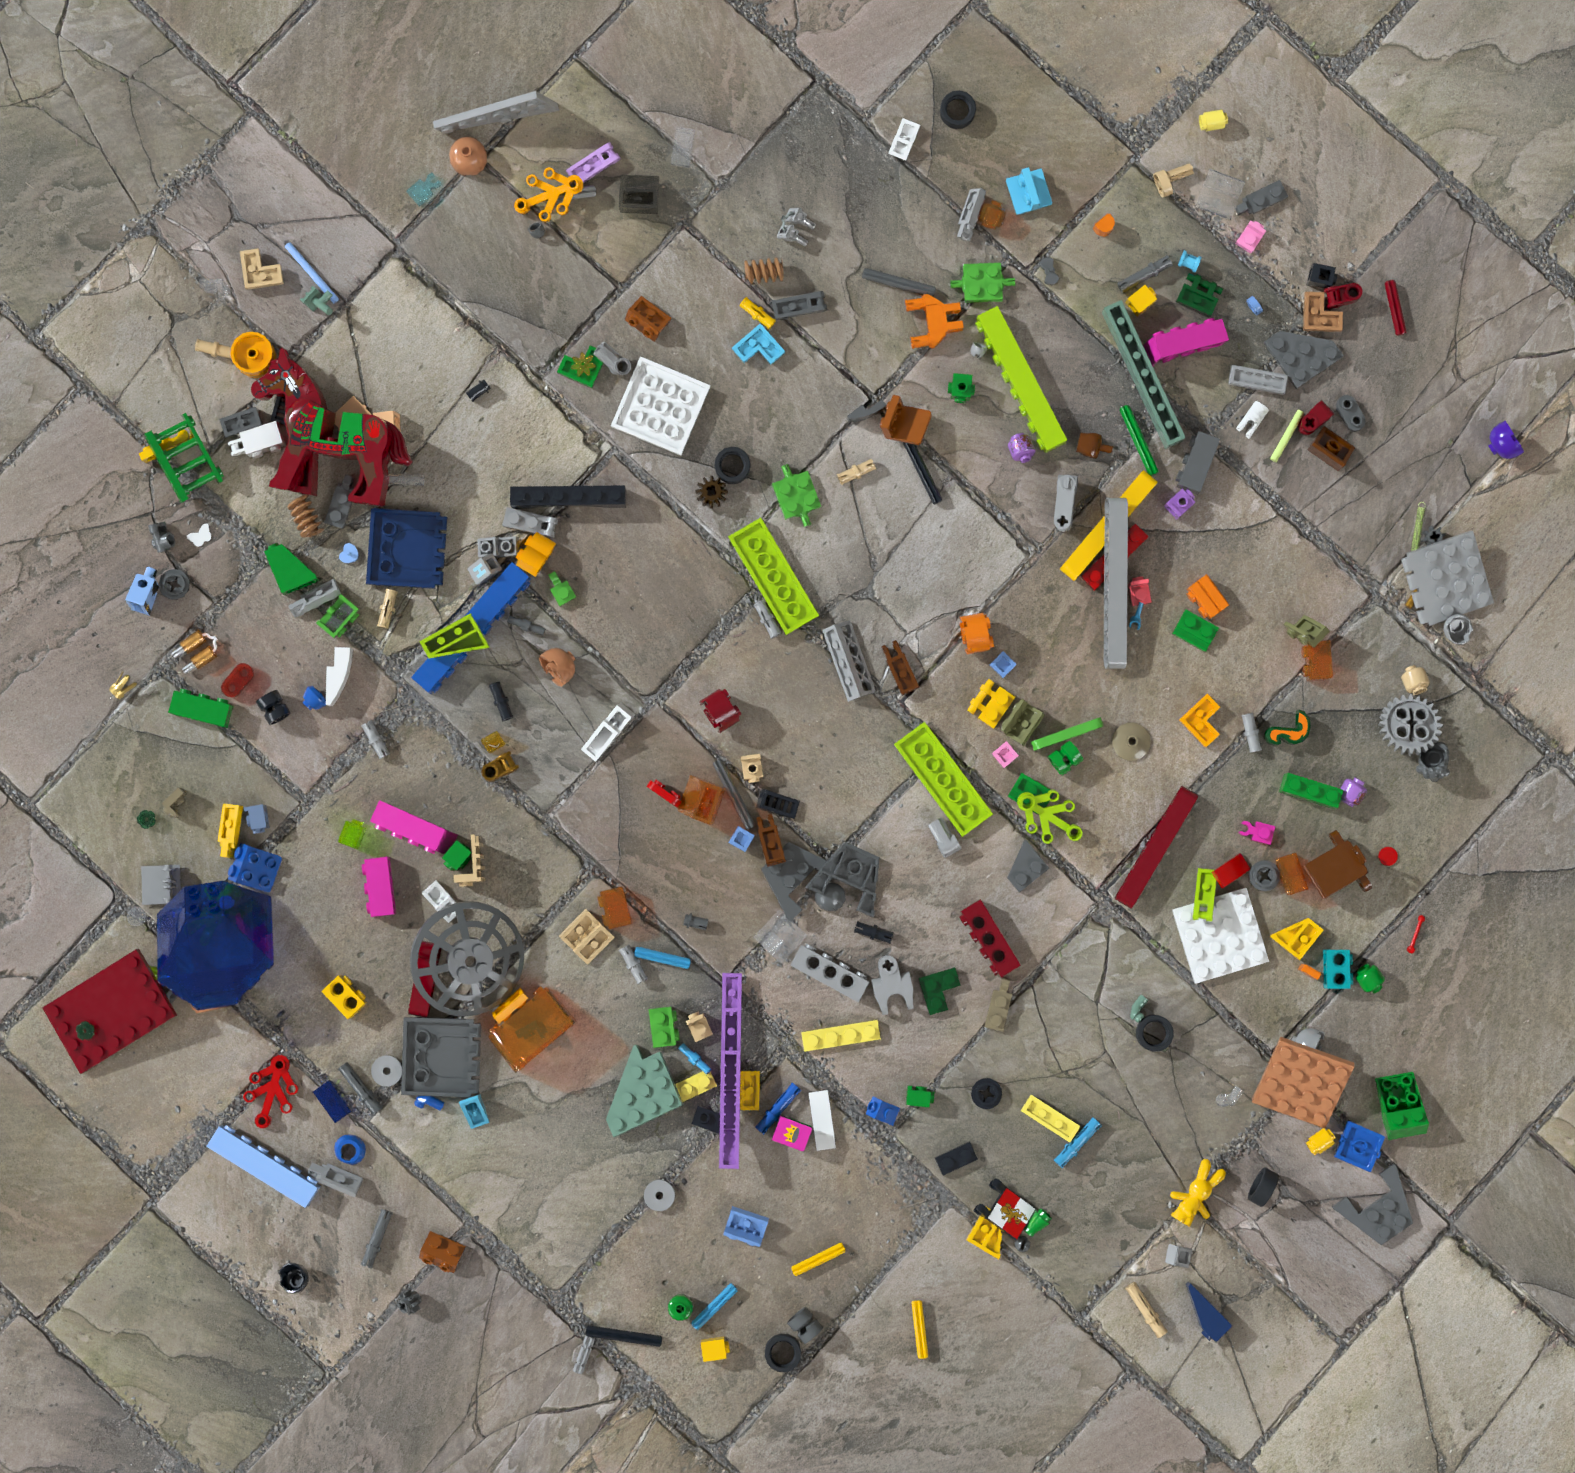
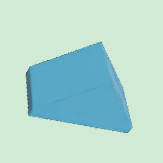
(474, 1111)

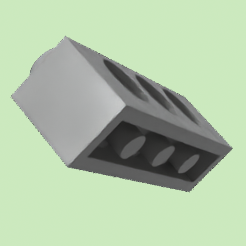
(854, 991)

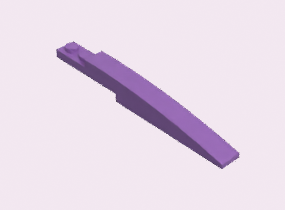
(730, 1071)

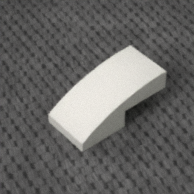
(904, 139)
(439, 898)

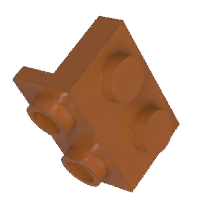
(441, 1252)

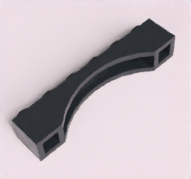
(550, 496)

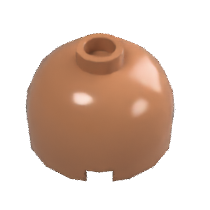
(468, 156)
(558, 664)

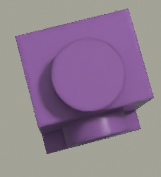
(1175, 507)

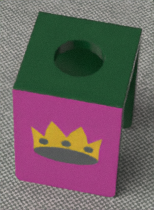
(792, 1133)

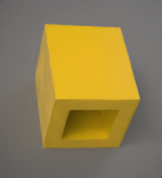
(1141, 300)
(714, 1349)

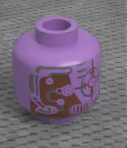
(1021, 447)
(1353, 791)

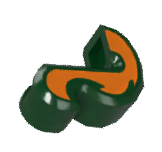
(1290, 735)

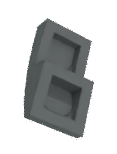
(862, 414)

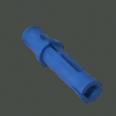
(775, 1111)

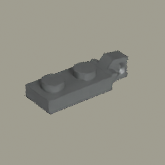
(1262, 198)
(340, 505)

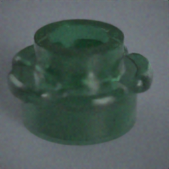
(146, 814)
(89, 1030)

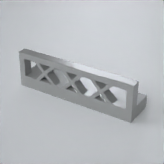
(845, 660)

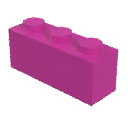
(379, 887)

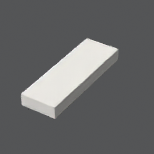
(822, 1120)

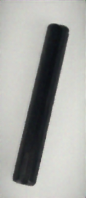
(923, 473)
(624, 1336)

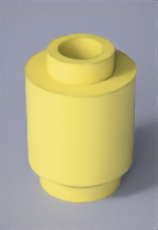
(1213, 120)

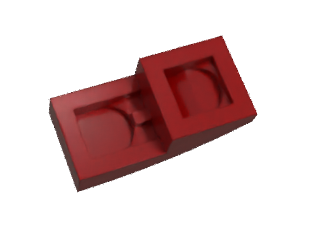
(1231, 870)

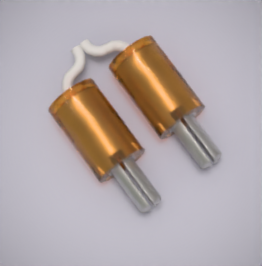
(201, 658)

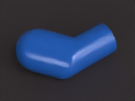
(429, 1100)

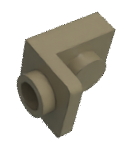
(175, 798)

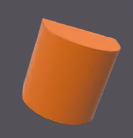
(1104, 225)

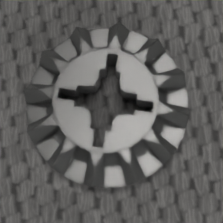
(171, 576)
(1273, 874)

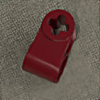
(1339, 296)
(1316, 417)

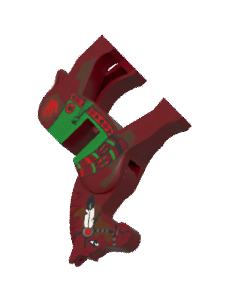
(311, 431)

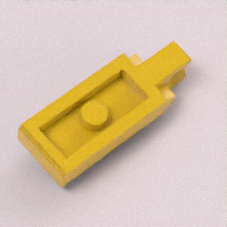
(229, 829)

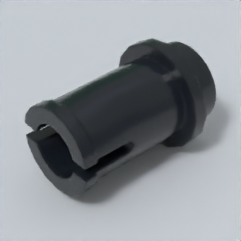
(478, 390)

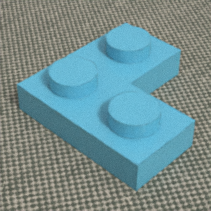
(761, 341)

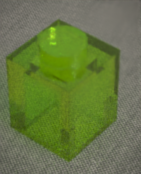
(352, 833)

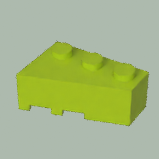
(455, 638)

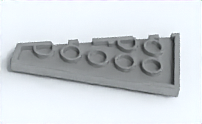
(503, 111)

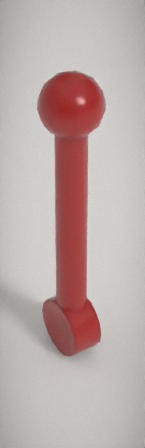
(1410, 949)

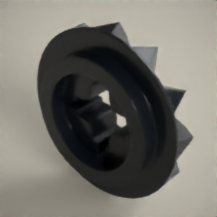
(990, 1102)

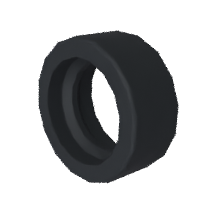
(960, 124)
(732, 451)
(1169, 1033)
(1263, 1187)
(780, 1367)

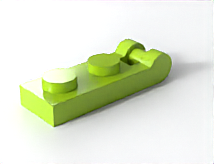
(1204, 895)

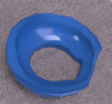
(356, 1142)

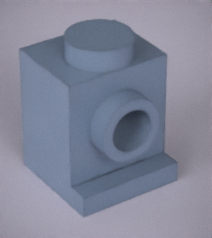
(257, 818)

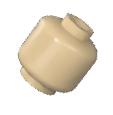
(1415, 680)

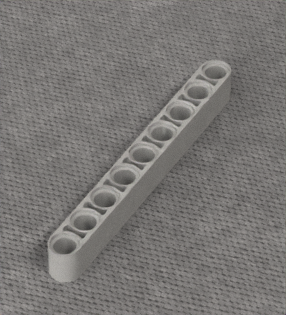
(1115, 583)

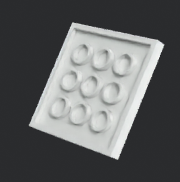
(660, 406)
(1227, 942)

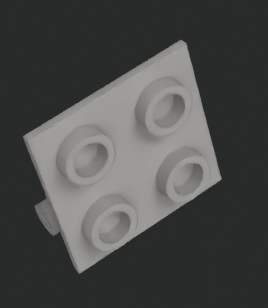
(160, 883)

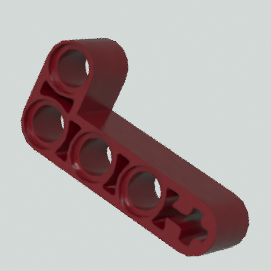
(418, 1005)

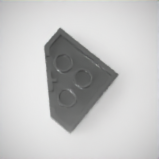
(1302, 355)

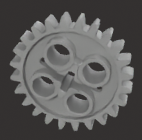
(1393, 723)

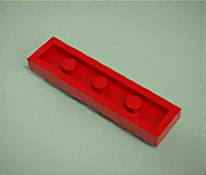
(1095, 575)

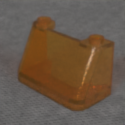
(531, 1029)

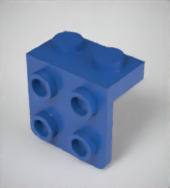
(254, 868)

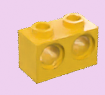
(341, 1000)

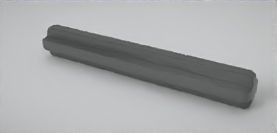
(898, 282)
(734, 794)

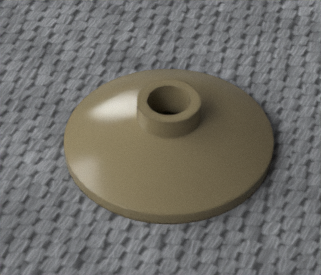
(1121, 741)

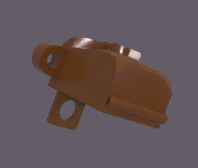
(1338, 868)

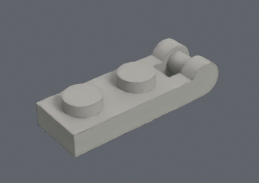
(529, 522)

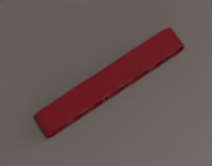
(1156, 847)

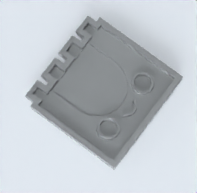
(1447, 578)

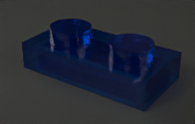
(332, 1101)

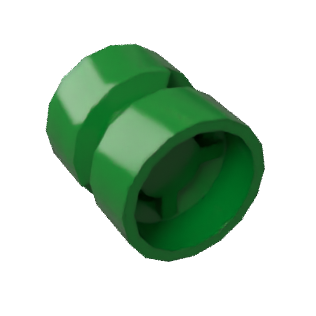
(1071, 754)

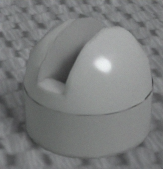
(979, 349)

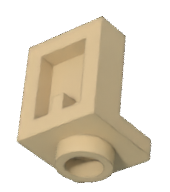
(699, 1026)

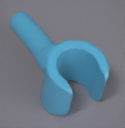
(1136, 618)

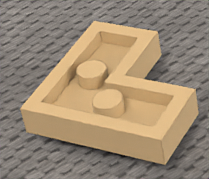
(257, 276)

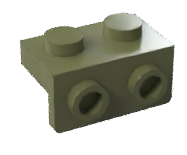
(1307, 631)
(1022, 722)

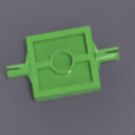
(982, 282)
(796, 495)

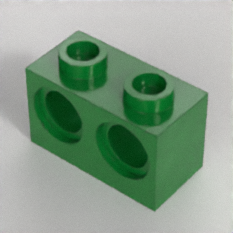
(457, 856)

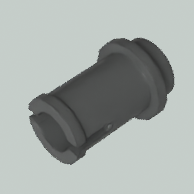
(695, 922)

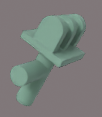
(315, 300)

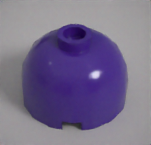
(1504, 442)

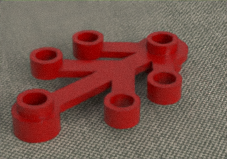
(273, 1087)

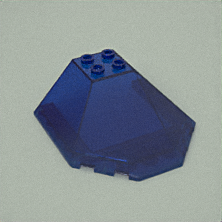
(214, 943)

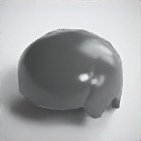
(832, 898)

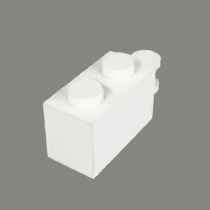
(259, 440)

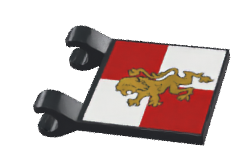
(1008, 1212)

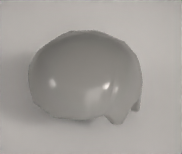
(1458, 629)

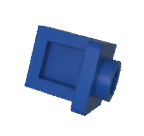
(882, 1111)

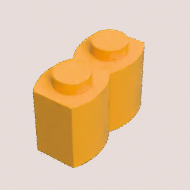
(535, 554)

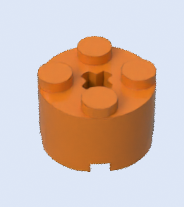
(975, 633)

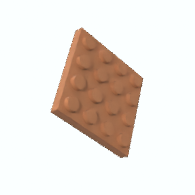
(1303, 1082)

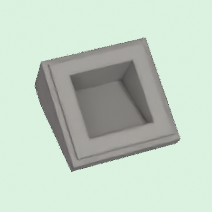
(1178, 1255)

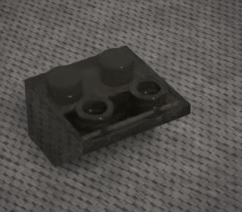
(639, 194)

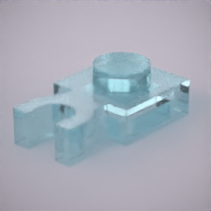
(421, 191)

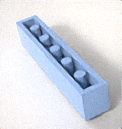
(263, 1165)

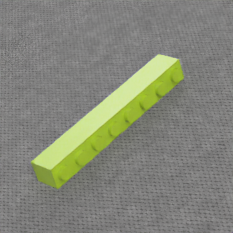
(1021, 379)

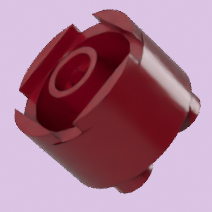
(720, 710)

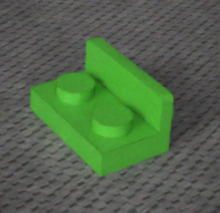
(663, 1027)

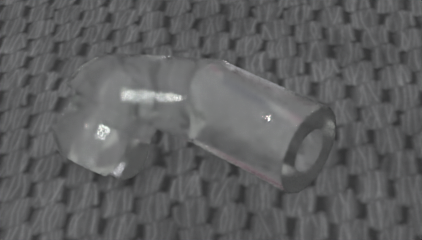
(1229, 1099)

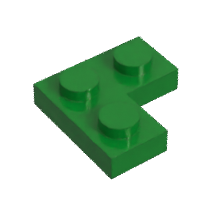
(566, 371)

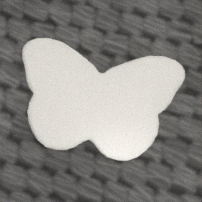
(199, 538)

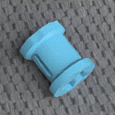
(1189, 261)

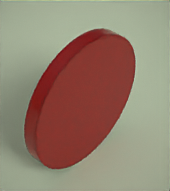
(1388, 856)

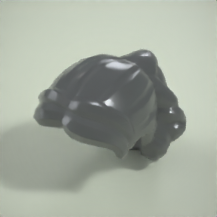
(1434, 762)

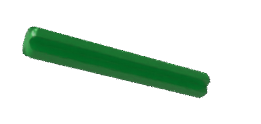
(1138, 440)

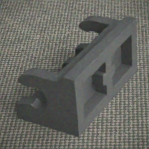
(241, 421)

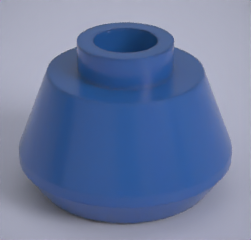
(313, 698)

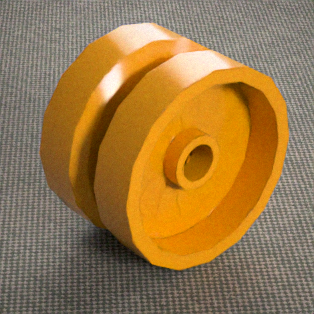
(252, 344)

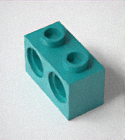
(1330, 969)

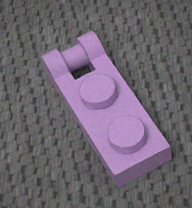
(594, 163)

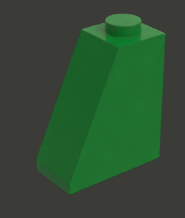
(288, 569)

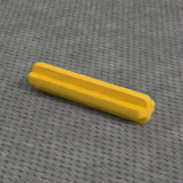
(818, 1259)
(919, 1327)

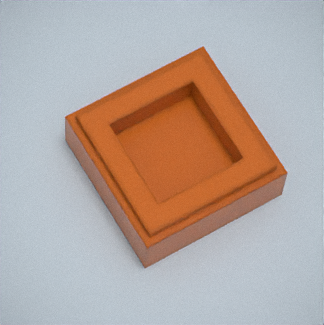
(1309, 971)

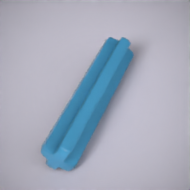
(662, 957)
(714, 1306)

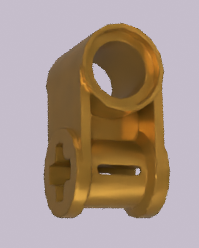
(500, 766)

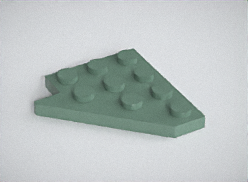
(643, 1093)

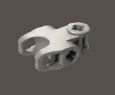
(892, 983)

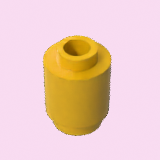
(1320, 1141)

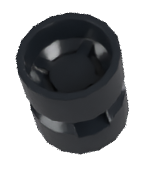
(273, 700)

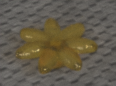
(581, 368)

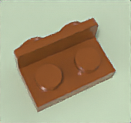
(647, 318)

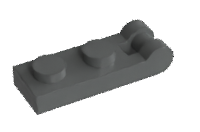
(798, 305)

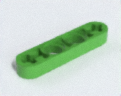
(1067, 734)

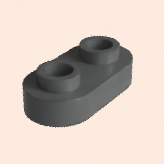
(1349, 413)

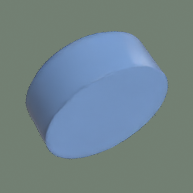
(1254, 305)

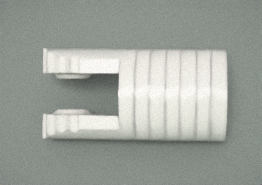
(1253, 416)

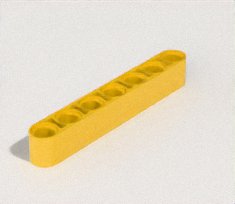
(1095, 540)

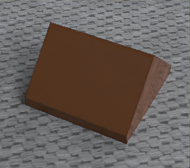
(1331, 448)

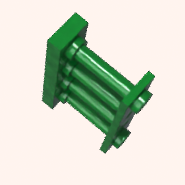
(174, 473)

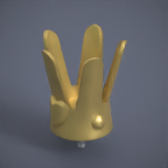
(116, 689)

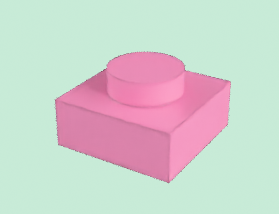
(1005, 754)

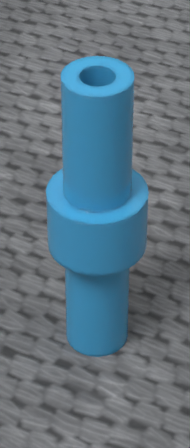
(695, 1058)

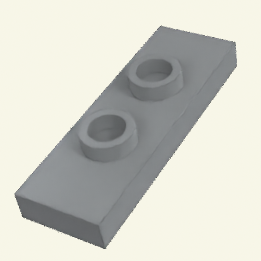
(1258, 379)

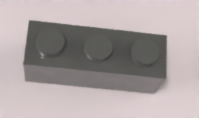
(1197, 462)

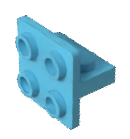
(1028, 191)

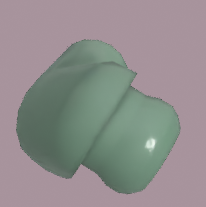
(1137, 1007)

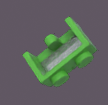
(338, 617)

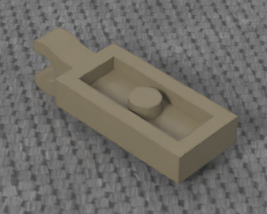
(999, 1007)

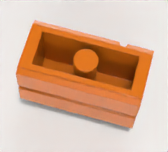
(1207, 597)

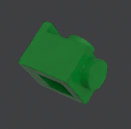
(919, 1096)

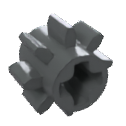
(1434, 532)
(409, 1301)

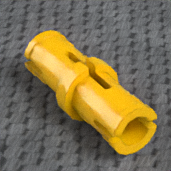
(757, 313)

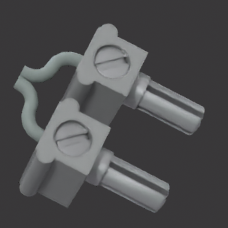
(788, 232)

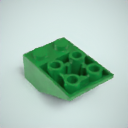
(1401, 1106)

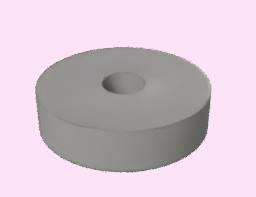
(378, 1070)
(659, 1186)

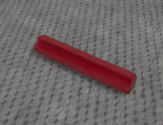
(1395, 307)

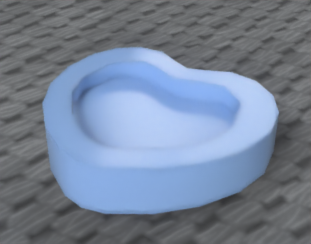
(349, 554)

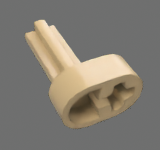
(1163, 179)

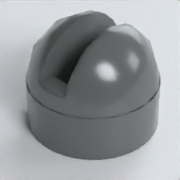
(536, 230)
(1018, 1243)

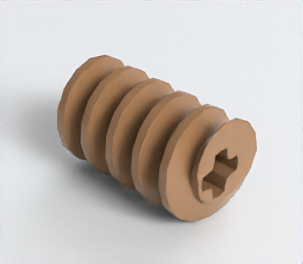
(764, 270)
(304, 517)

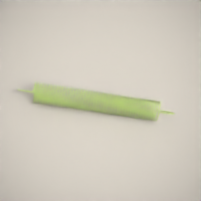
(1416, 540)

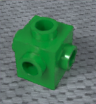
(961, 381)

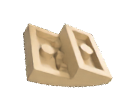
(586, 936)

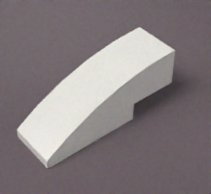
(337, 676)
(608, 731)

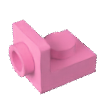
(1251, 236)

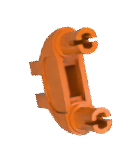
(936, 320)

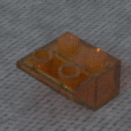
(701, 800)

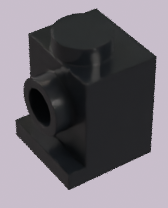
(1324, 270)

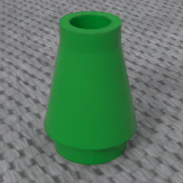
(1038, 1221)

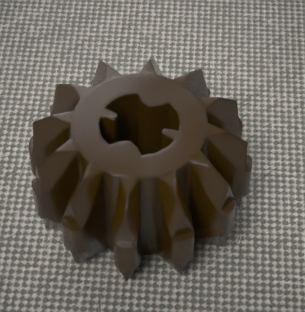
(718, 490)

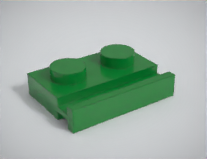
(1195, 630)
(1027, 784)

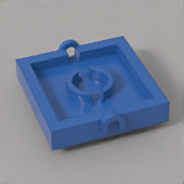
(1359, 1146)

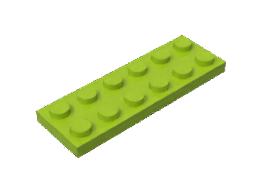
(773, 576)
(943, 779)

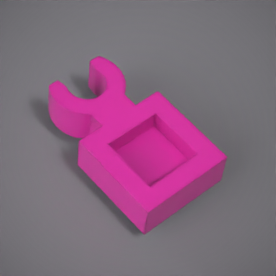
(1260, 832)

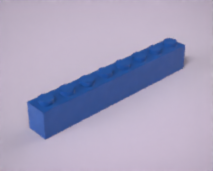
(485, 612)

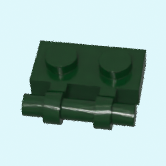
(1197, 299)

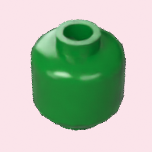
(1370, 978)
(683, 1300)

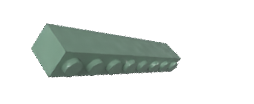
(1143, 374)

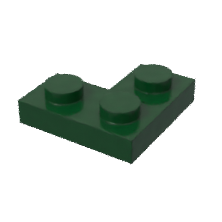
(933, 988)

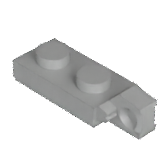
(970, 213)
(315, 598)
(336, 1178)

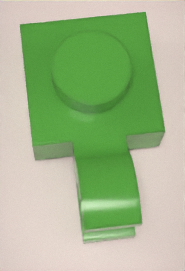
(561, 591)

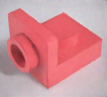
(1139, 591)

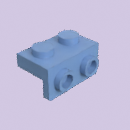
(746, 1226)

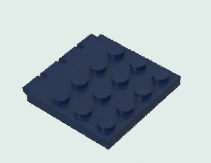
(406, 548)

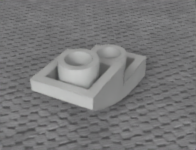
(498, 546)

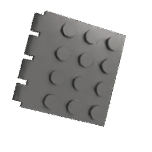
(440, 1057)

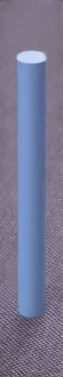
(310, 271)

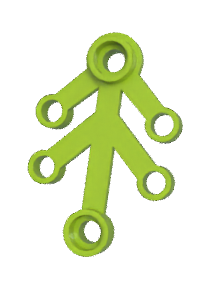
(1046, 814)

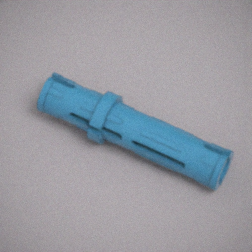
(1080, 1139)

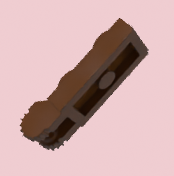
(900, 670)
(770, 842)

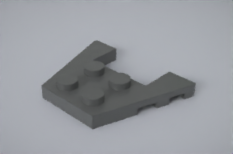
(853, 868)
(788, 876)
(1383, 1217)

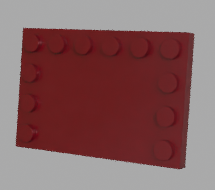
(120, 1004)

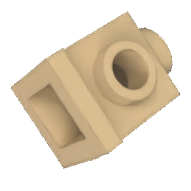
(749, 760)

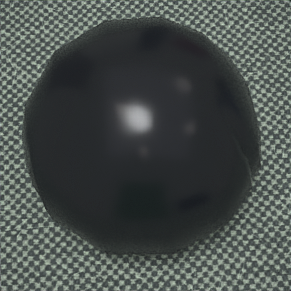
(293, 1278)

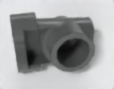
(161, 539)

